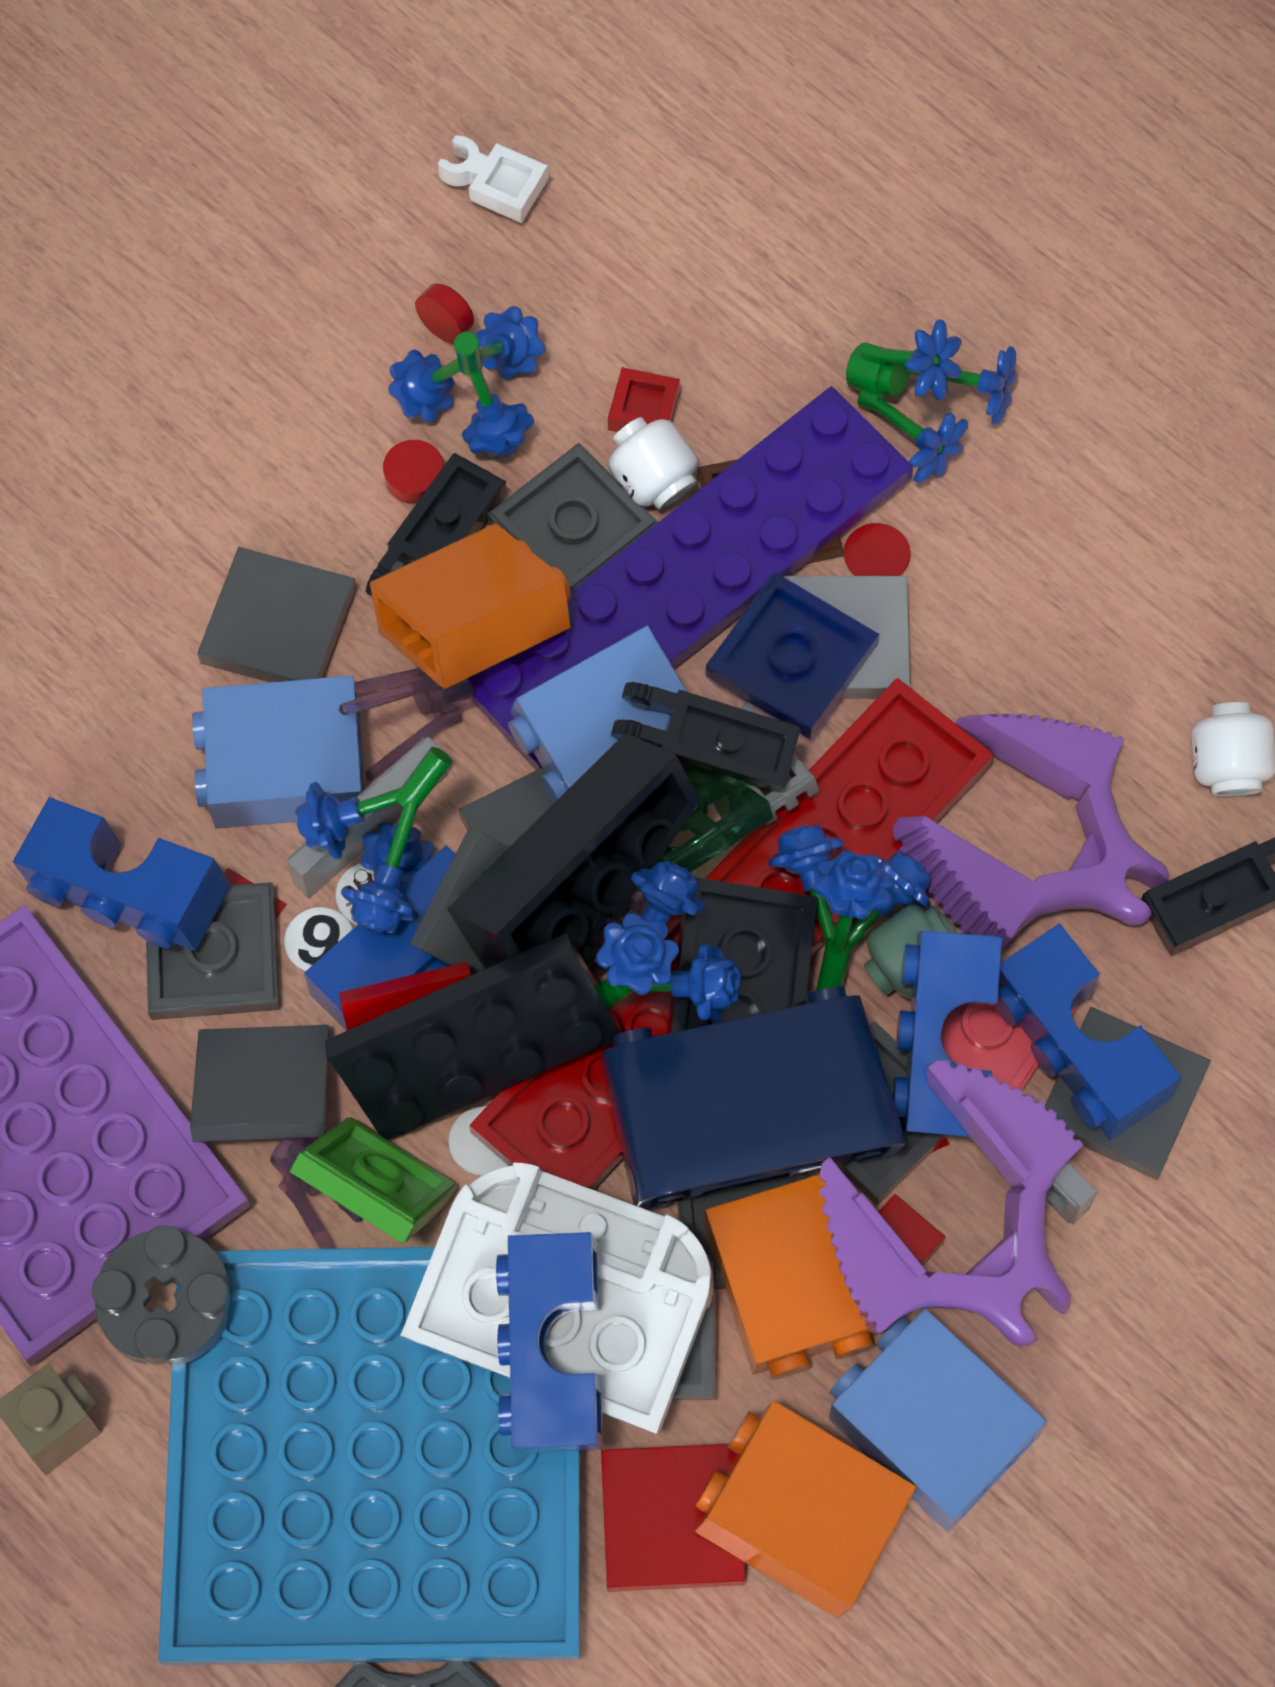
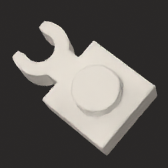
(500, 181)

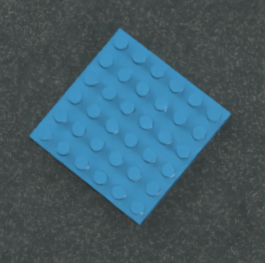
(355, 1485)

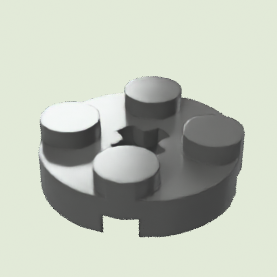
(162, 1258)

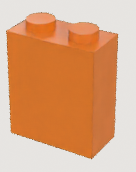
(471, 605)
(785, 1279)
(802, 1507)

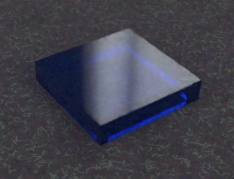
(792, 654)

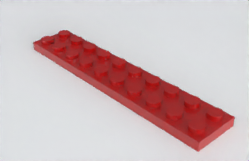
(885, 766)

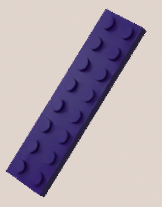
(716, 549)

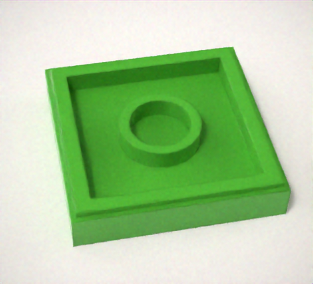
(374, 1179)

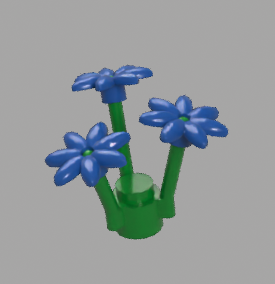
(885, 372)

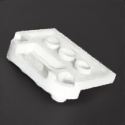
(650, 1288)

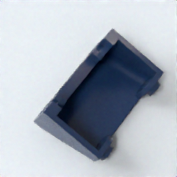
(749, 1098)

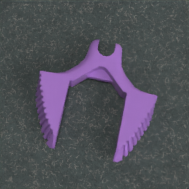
(1000, 901)
(1029, 1153)

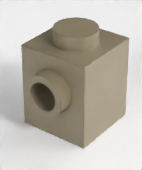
(49, 1417)

